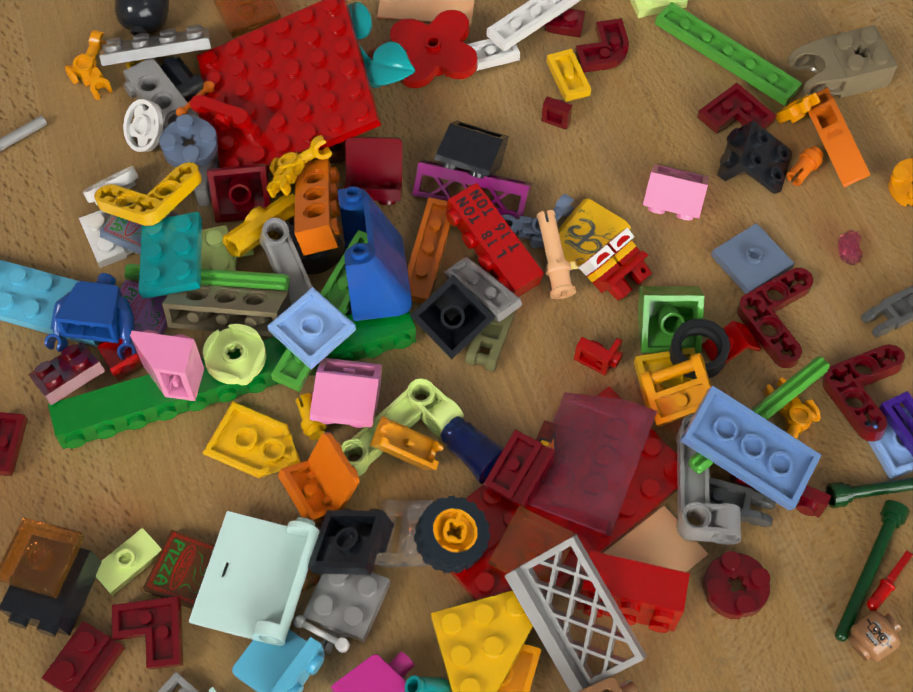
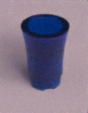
(471, 447)

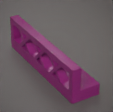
(461, 175)

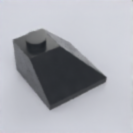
(452, 317)

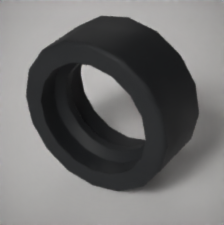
(706, 329)

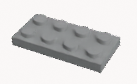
(146, 47)

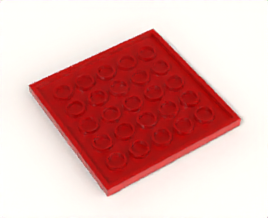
(295, 82)

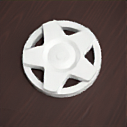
(146, 125)

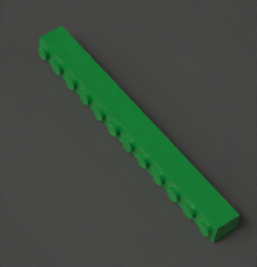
(141, 402)

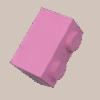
(675, 192)

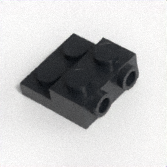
(350, 541)

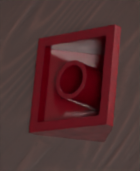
(238, 191)

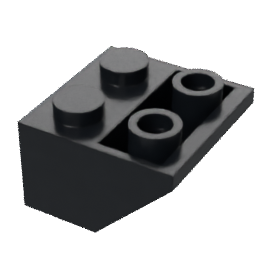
(472, 149)

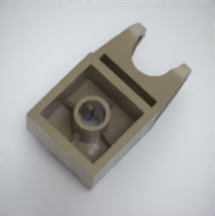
(846, 62)

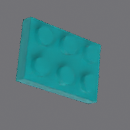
(171, 256)

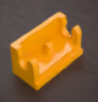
(406, 444)

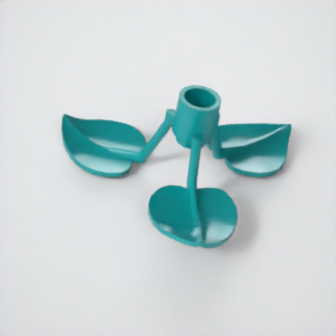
(389, 60)

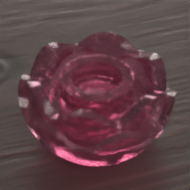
(850, 247)

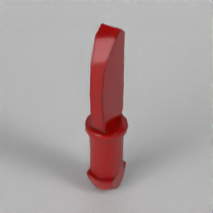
(887, 585)

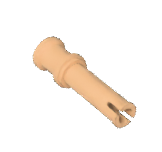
(557, 266)

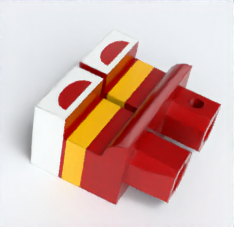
(615, 261)

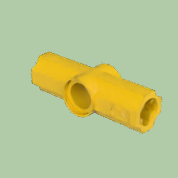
(247, 234)

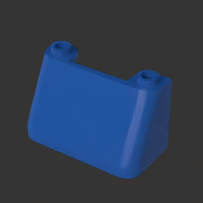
(377, 268)

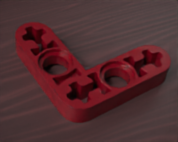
(766, 313)
(853, 388)

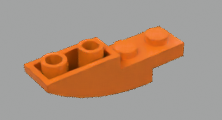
(838, 140)

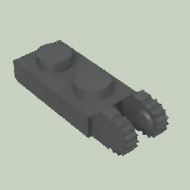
(897, 310)
(742, 496)

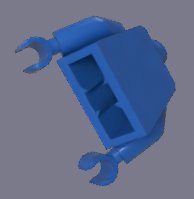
(93, 313)

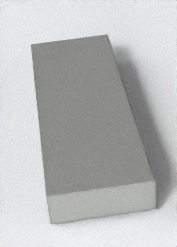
(485, 288)

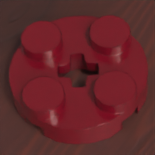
(753, 578)

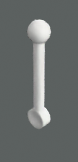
(341, 644)

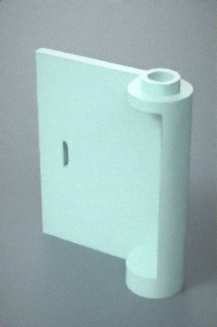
(263, 578)

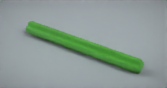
(229, 278)
(775, 401)

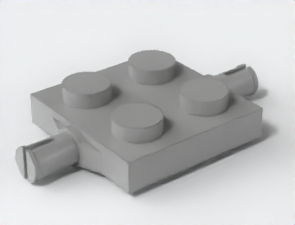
(346, 605)

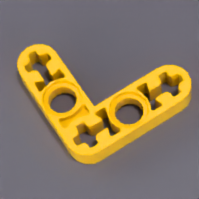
(155, 205)

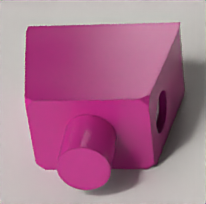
(376, 675)

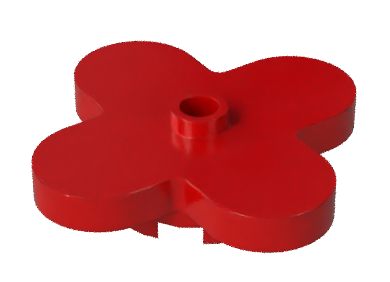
(436, 47)

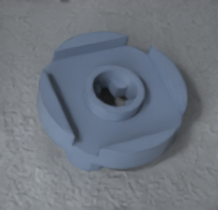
(186, 129)

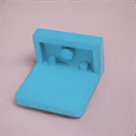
(279, 667)

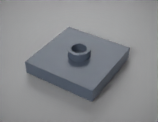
(752, 258)

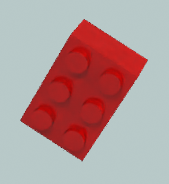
(641, 590)

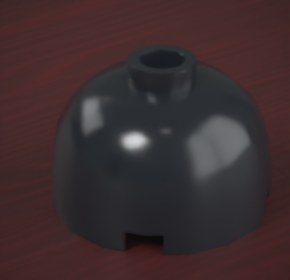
(142, 15)

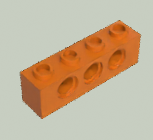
(317, 207)

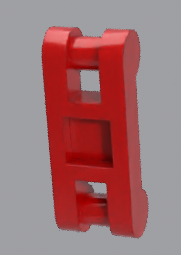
(224, 115)

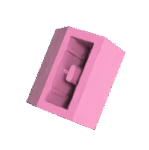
(170, 362)
(346, 392)

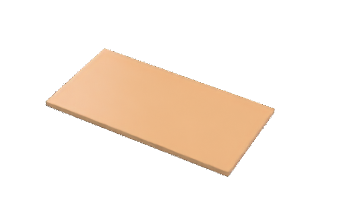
(422, 10)
(659, 544)

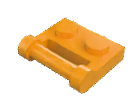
(681, 399)

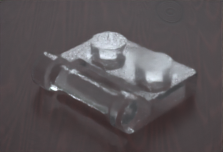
(407, 553)

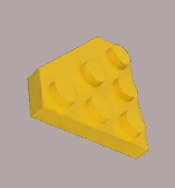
(481, 641)

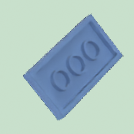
(751, 448)

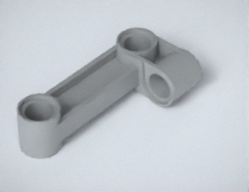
(285, 258)
(717, 521)

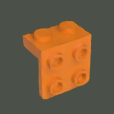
(321, 481)

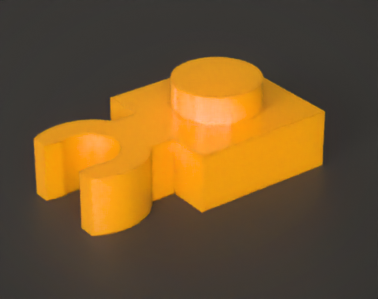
(797, 108)

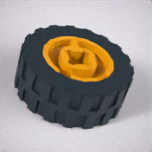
(452, 534)

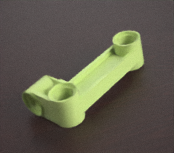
(406, 410)

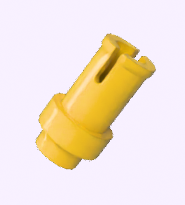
(310, 428)

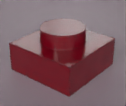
(556, 112)

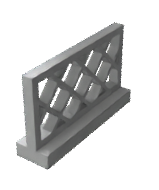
(549, 621)

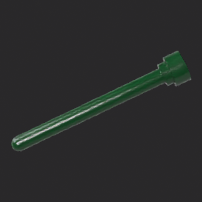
(843, 493)
(893, 516)

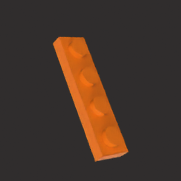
(428, 250)

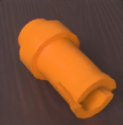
(808, 161)

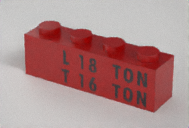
(493, 240)

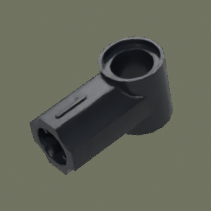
(182, 77)

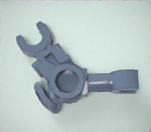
(529, 227)

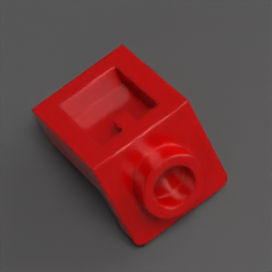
(596, 356)

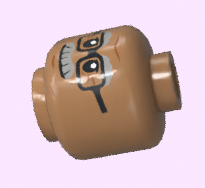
(875, 636)

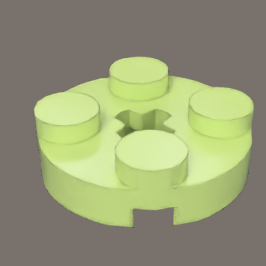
(237, 370)

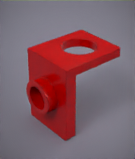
(739, 338)
(119, 367)

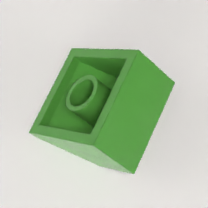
(663, 311)

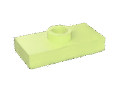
(128, 561)

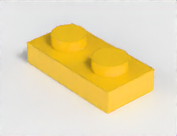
(568, 75)

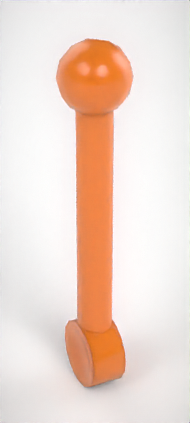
(207, 88)

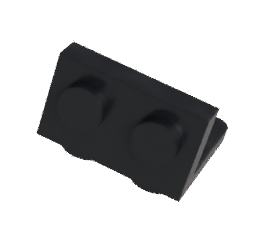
(757, 154)

